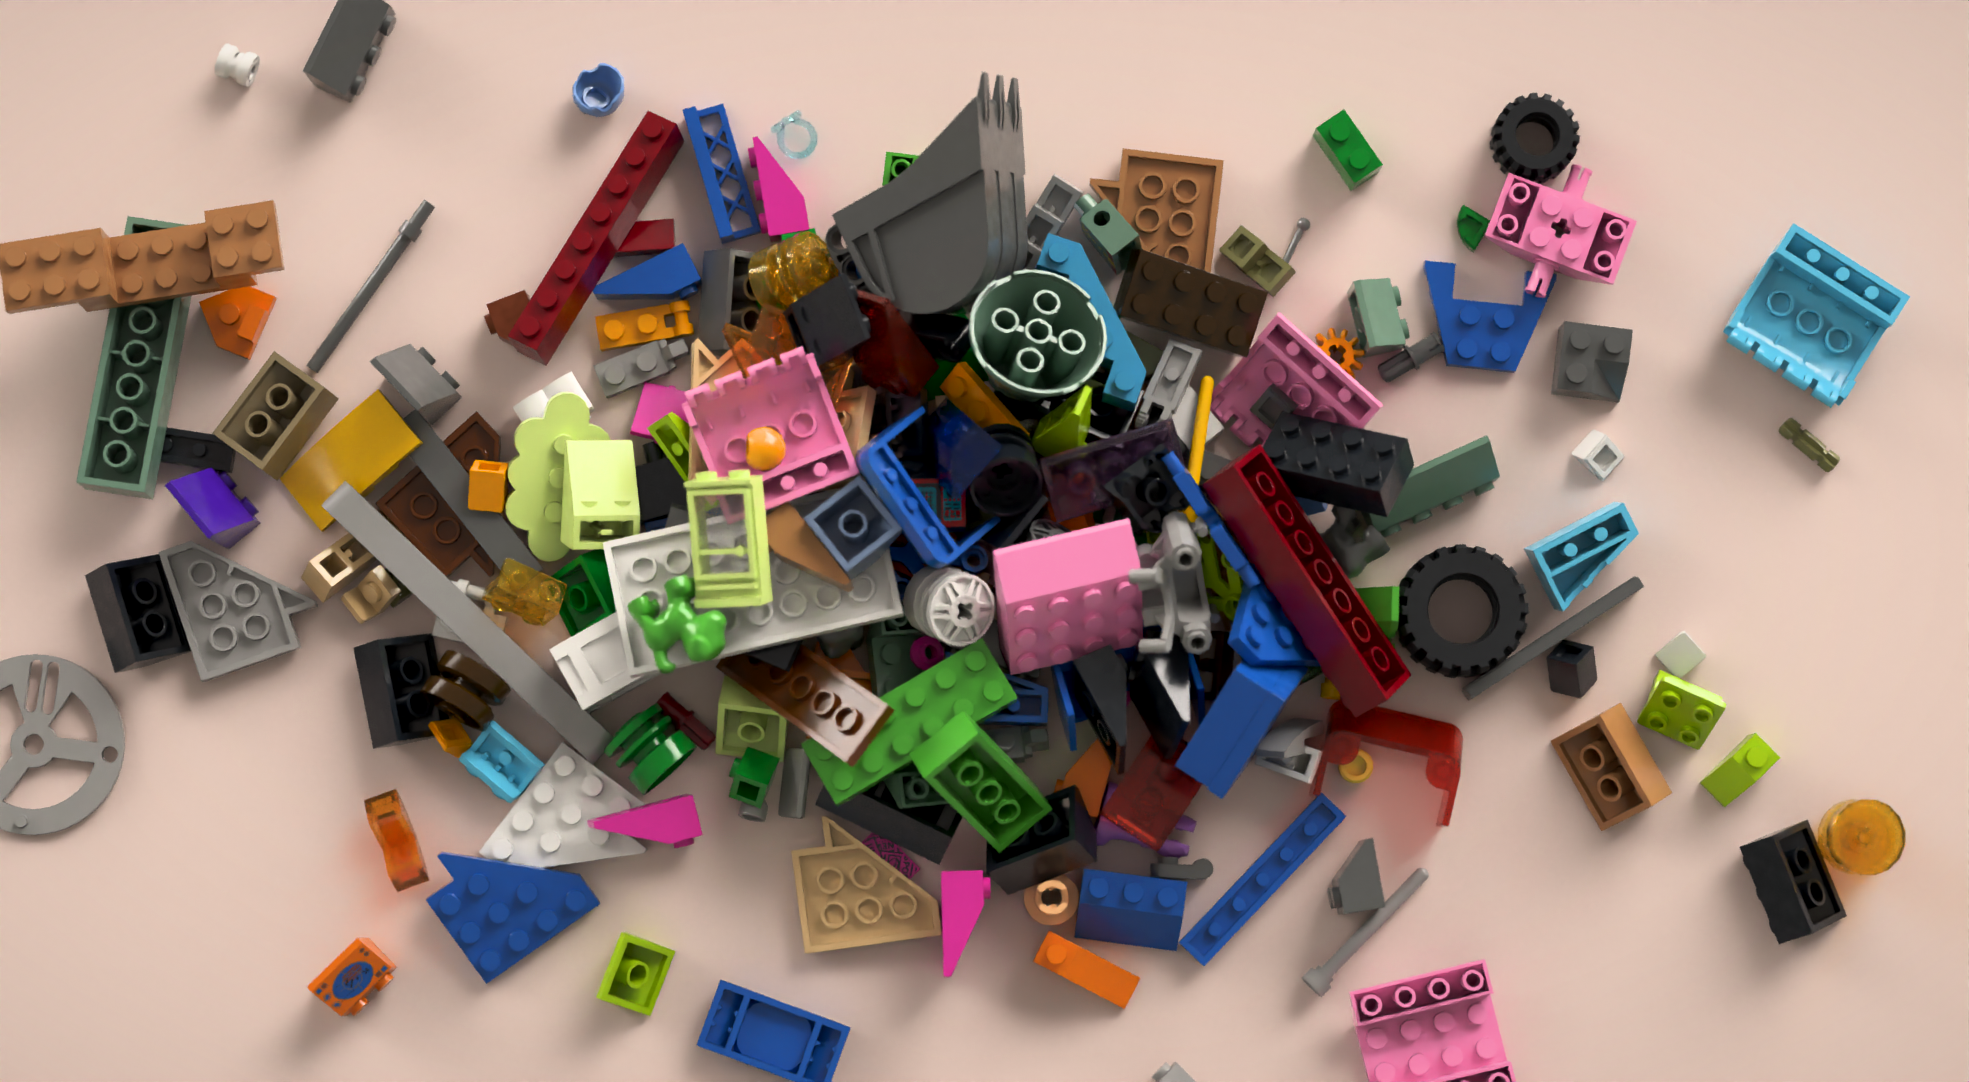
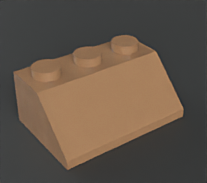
(1611, 767)

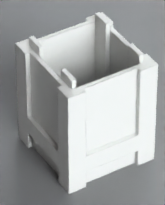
(597, 665)

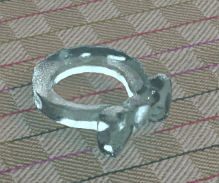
(794, 118)

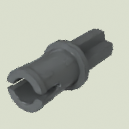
(1410, 357)

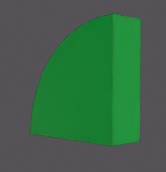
(1471, 227)

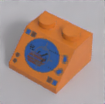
(353, 977)

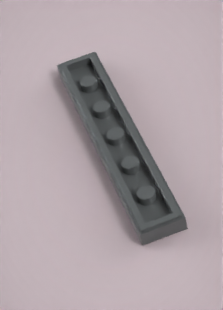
(453, 485)
(1552, 637)

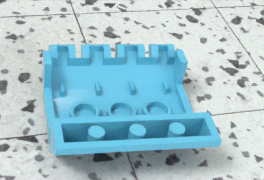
(1814, 315)

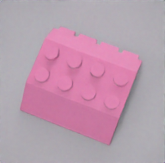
(1299, 370)
(781, 398)

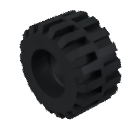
(1541, 111)

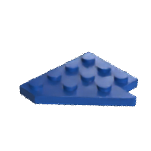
(1264, 633)
(506, 908)

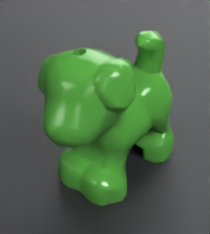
(701, 634)

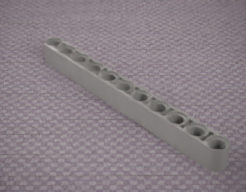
(468, 621)

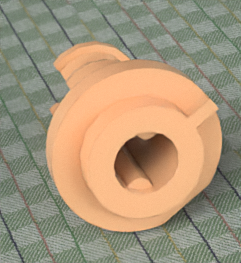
(1052, 914)

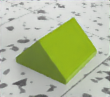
(635, 973)

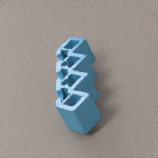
(1127, 370)

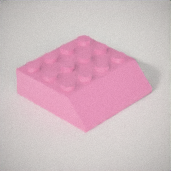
(1067, 596)

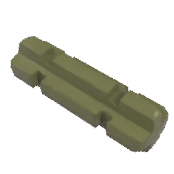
(1809, 445)

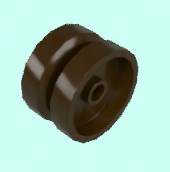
(465, 690)

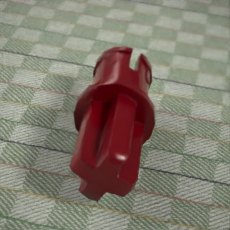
(686, 721)

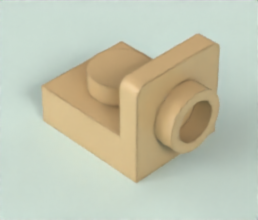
(371, 595)

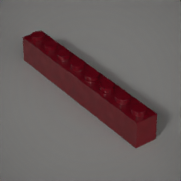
(596, 238)

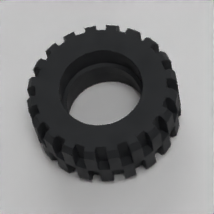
(1504, 595)

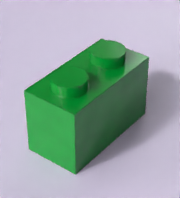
(1347, 150)

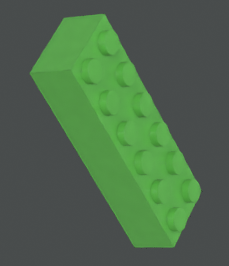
(922, 707)

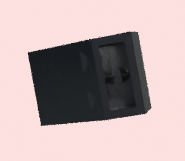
(829, 323)

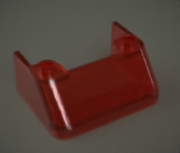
(1399, 731)

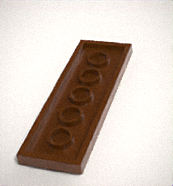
(815, 700)

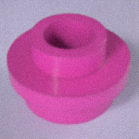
(917, 652)

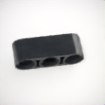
(941, 334)

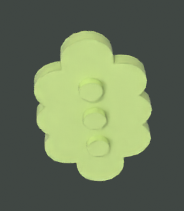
(539, 471)

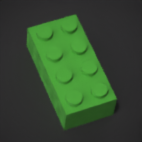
(980, 781)

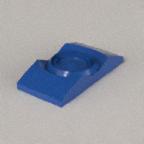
(772, 1035)

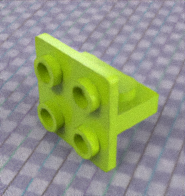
(1681, 710)

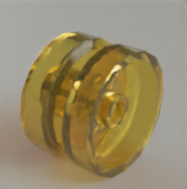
(1881, 832)

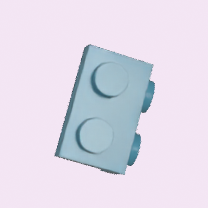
(501, 762)

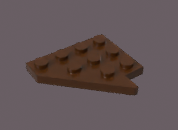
(427, 518)

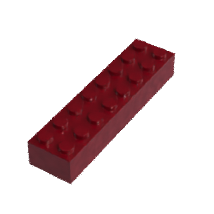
(1307, 581)

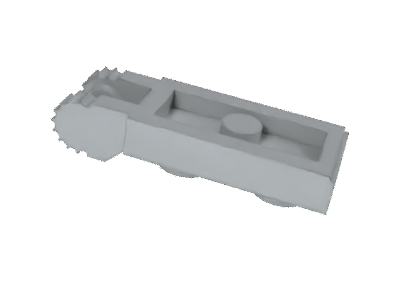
(1169, 381)

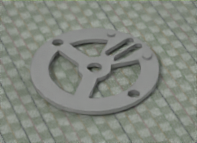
(109, 730)

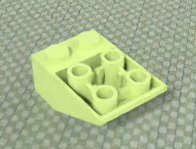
(599, 493)

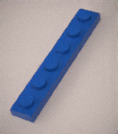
(1262, 879)

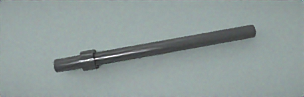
(409, 232)

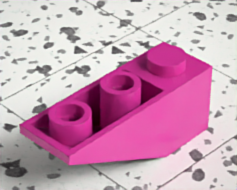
(781, 198)

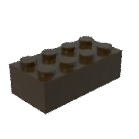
(1189, 303)

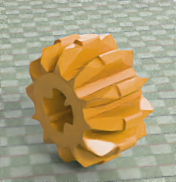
(1346, 348)

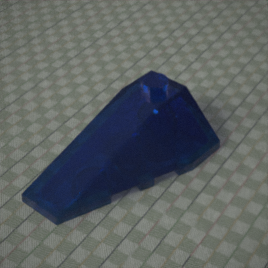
(958, 447)

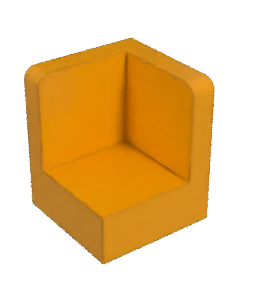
(488, 486)

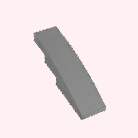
(1049, 216)

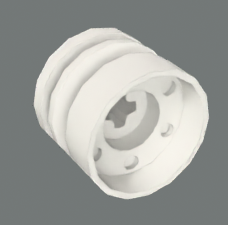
(949, 605)

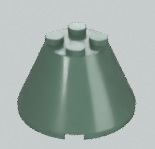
(1036, 335)

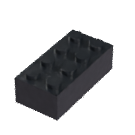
(1339, 463)

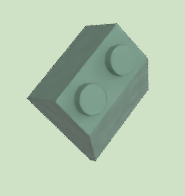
(1377, 316)

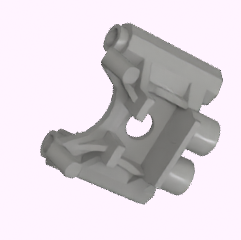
(1175, 587)

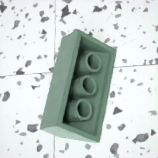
(1440, 483)

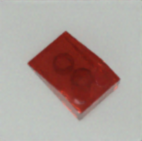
(893, 353)
(1151, 796)

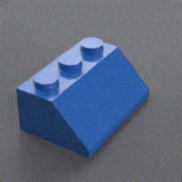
(1130, 909)

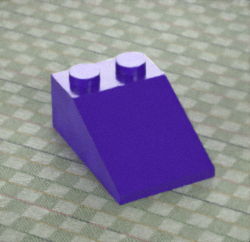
(215, 506)

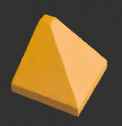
(451, 736)

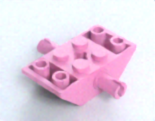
(1592, 237)

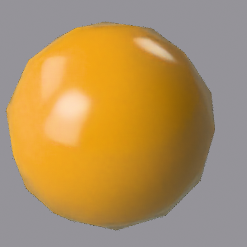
(764, 448)

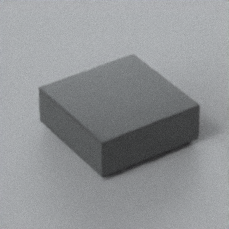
(1272, 404)

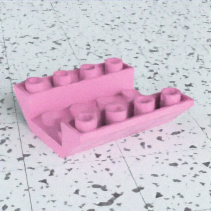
(1431, 1028)

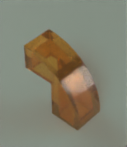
(397, 839)

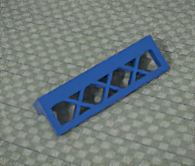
(709, 176)

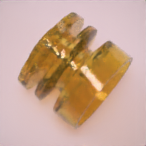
(790, 269)

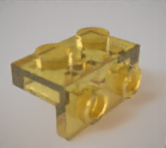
(525, 593)

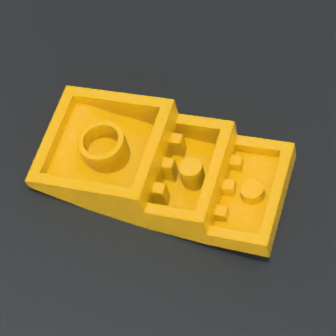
(356, 450)

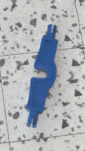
(1208, 513)

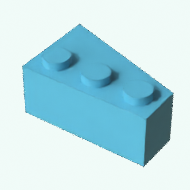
(1579, 551)

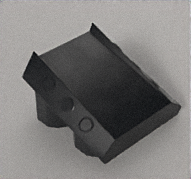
(1146, 492)

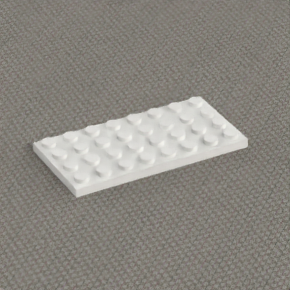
(800, 603)

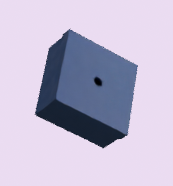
(1238, 724)

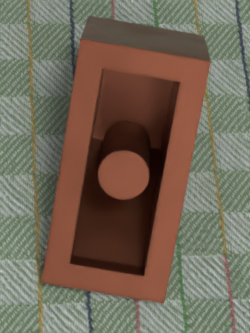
(505, 314)

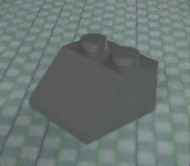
(1357, 882)

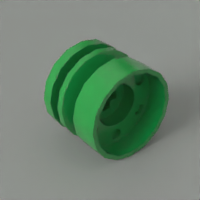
(649, 748)

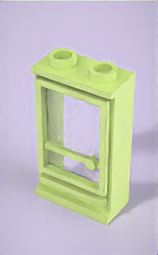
(729, 540)

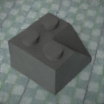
(1591, 361)

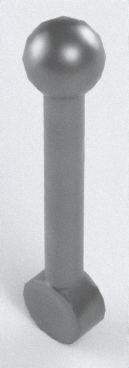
(1303, 224)

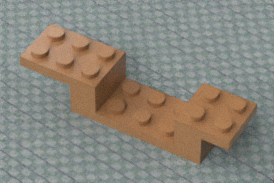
(142, 266)

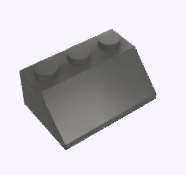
(349, 46)
(725, 297)

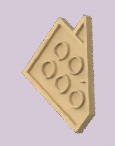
(856, 896)

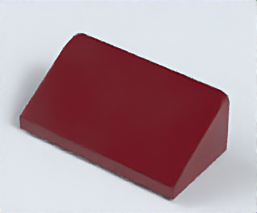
(648, 238)

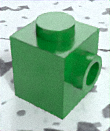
(752, 776)

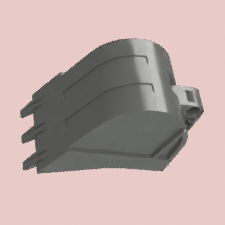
(947, 218)

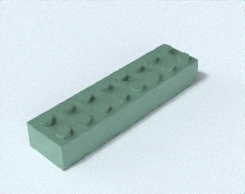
(133, 391)

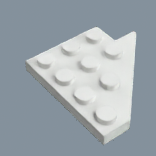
(552, 814)

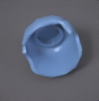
(599, 90)

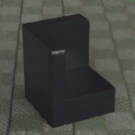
(1572, 668)

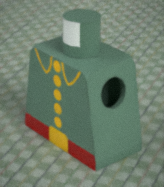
(1107, 231)

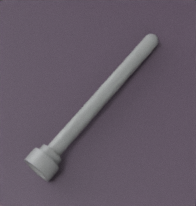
(1321, 977)

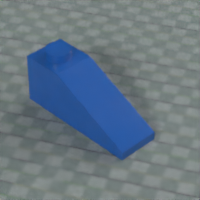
(658, 278)

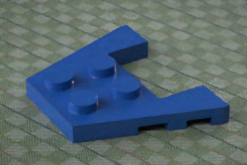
(1482, 332)

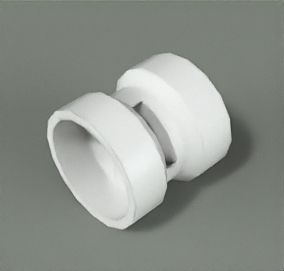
(237, 65)

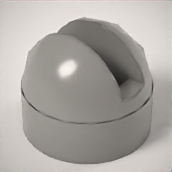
(753, 813)

